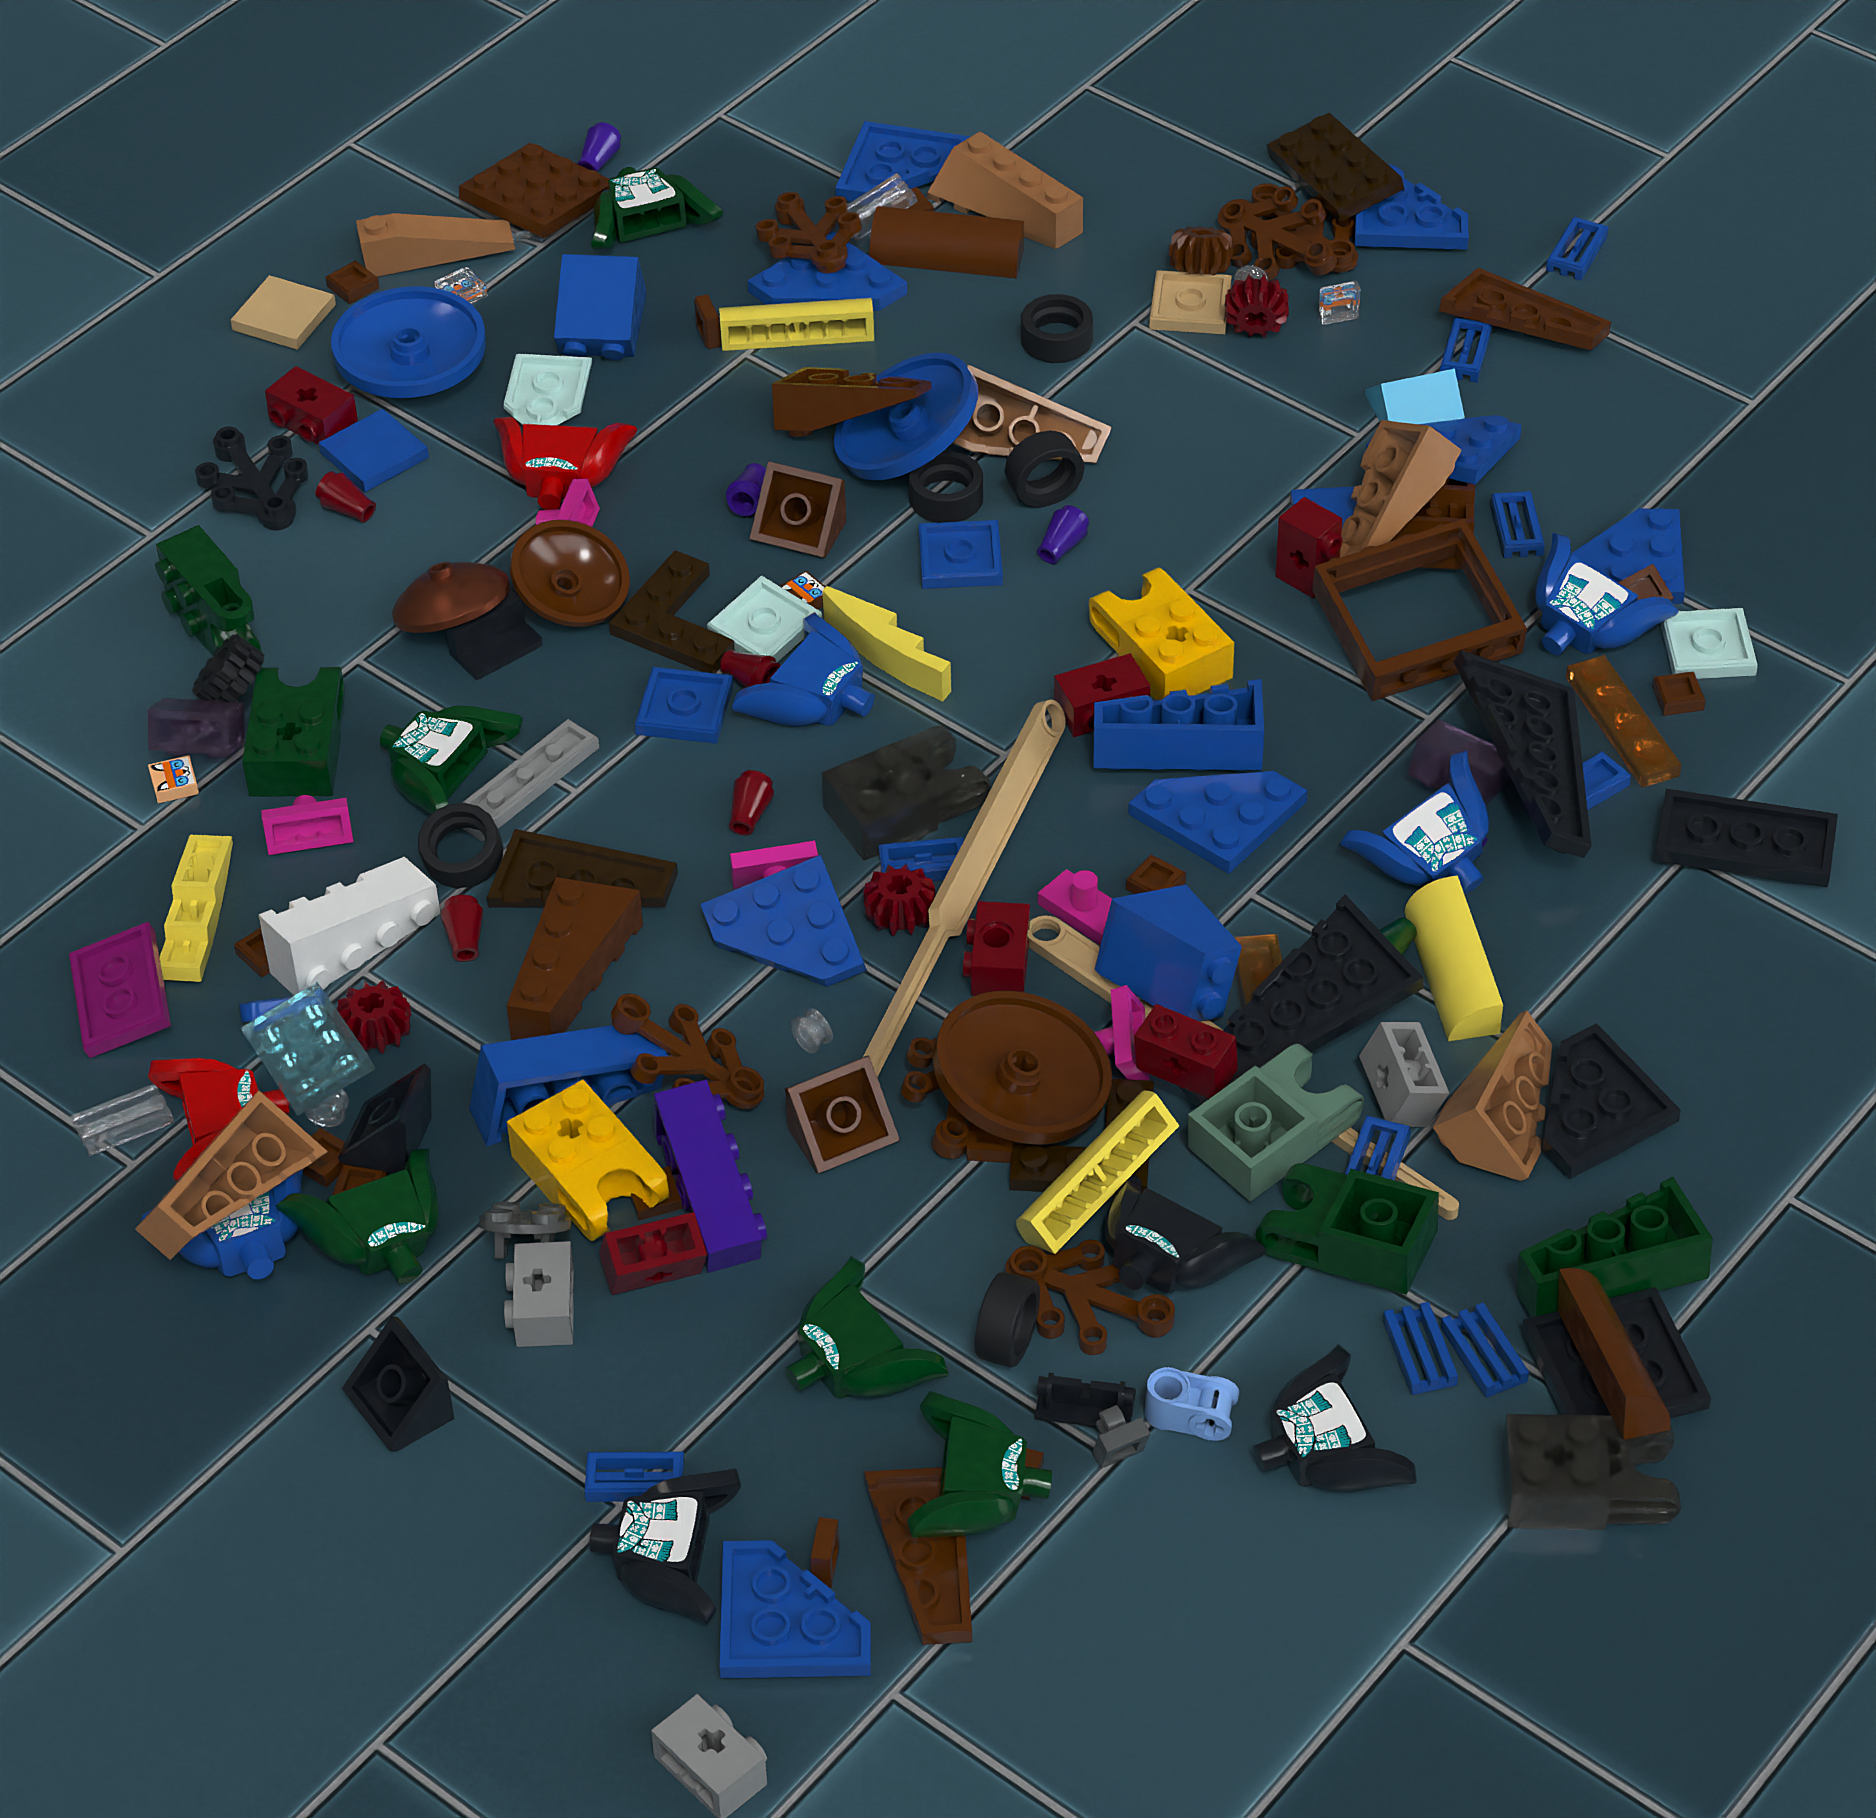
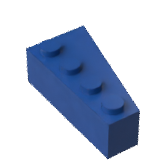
(1182, 731)
(530, 1070)

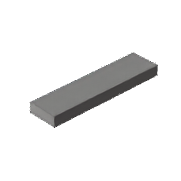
(533, 773)

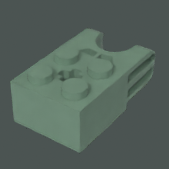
(1269, 1122)

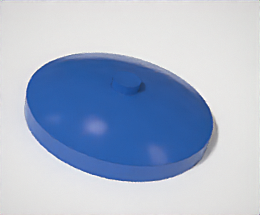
(408, 342)
(913, 431)

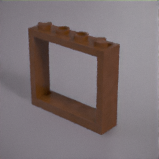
(1436, 660)

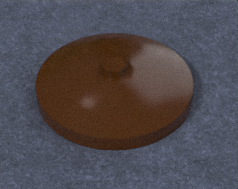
(1022, 1067)

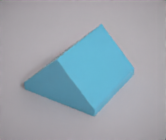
(1418, 399)

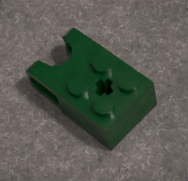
(204, 589)
(294, 735)
(1352, 1226)

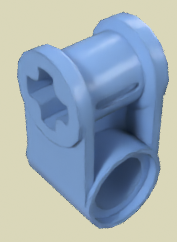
(1190, 1403)

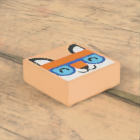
(173, 779)

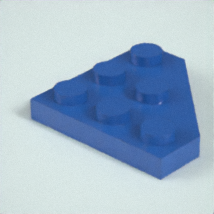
(894, 149)
(1412, 221)
(799, 281)
(1482, 443)
(1637, 542)
(1219, 814)
(789, 924)
(785, 1619)

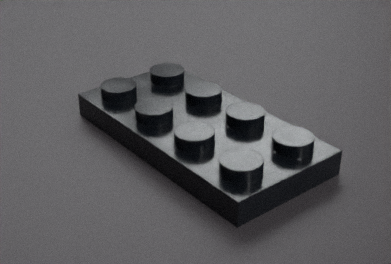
(1746, 837)

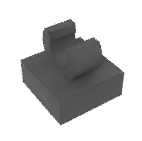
(1117, 1438)

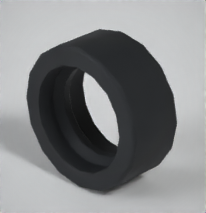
(1060, 346)
(1030, 454)
(947, 507)
(459, 817)
(1007, 1319)

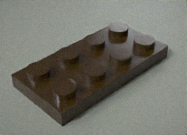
(1335, 166)

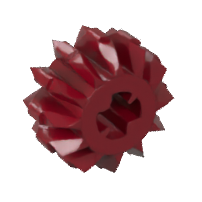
(1256, 305)
(899, 899)
(376, 1015)

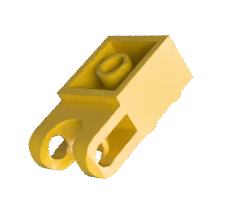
(1166, 635)
(584, 1157)

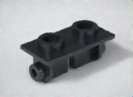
(1080, 1403)

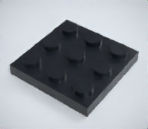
(1654, 1339)

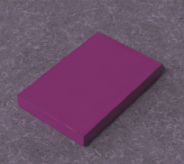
(119, 989)

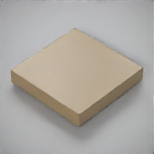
(1189, 302)
(283, 312)

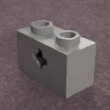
(1404, 1073)
(541, 1294)
(710, 1756)

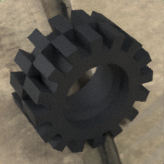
(228, 671)

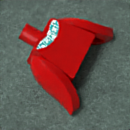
(553, 455)
(209, 1096)

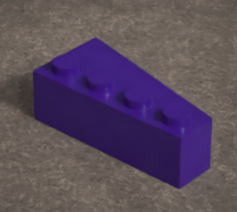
(707, 1178)

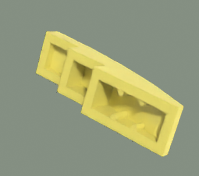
(885, 645)
(195, 907)

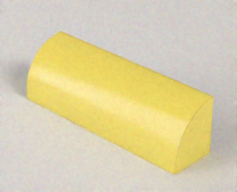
(797, 324)
(1454, 961)
(1097, 1173)

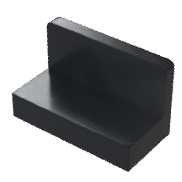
(493, 638)

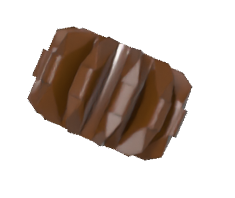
(1200, 250)

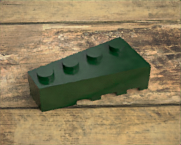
(1636, 1248)

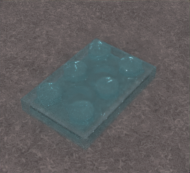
(307, 1048)

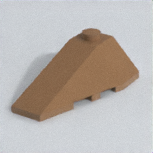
(412, 242)
(1010, 414)
(1402, 474)
(1497, 1107)

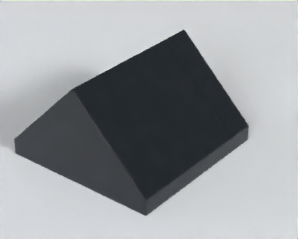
(391, 1124)
(399, 1388)

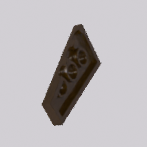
(537, 859)

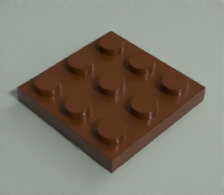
(535, 190)

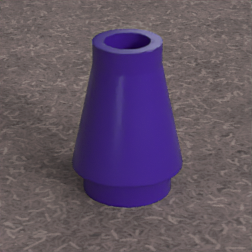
(599, 146)
(745, 490)
(1064, 531)

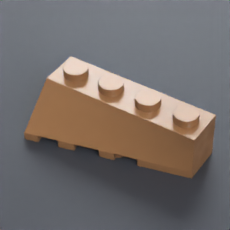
(1002, 185)
(239, 1165)

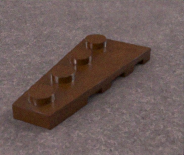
(1518, 308)
(929, 1568)

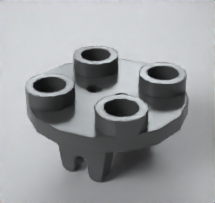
(508, 1219)

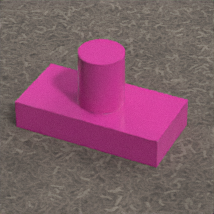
(577, 506)
(307, 825)
(760, 863)
(1077, 902)
(1127, 1017)

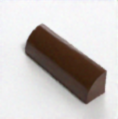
(947, 242)
(1610, 1355)

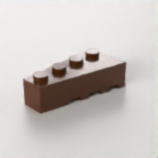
(570, 950)

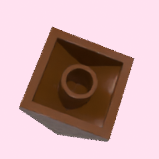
(799, 510)
(839, 1115)

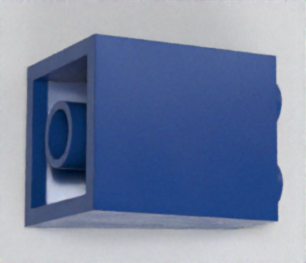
(599, 306)
(1169, 952)

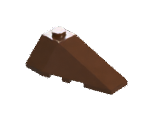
(826, 396)

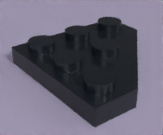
(1600, 1103)

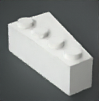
(347, 924)

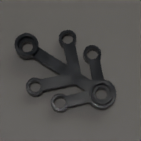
(272, 509)

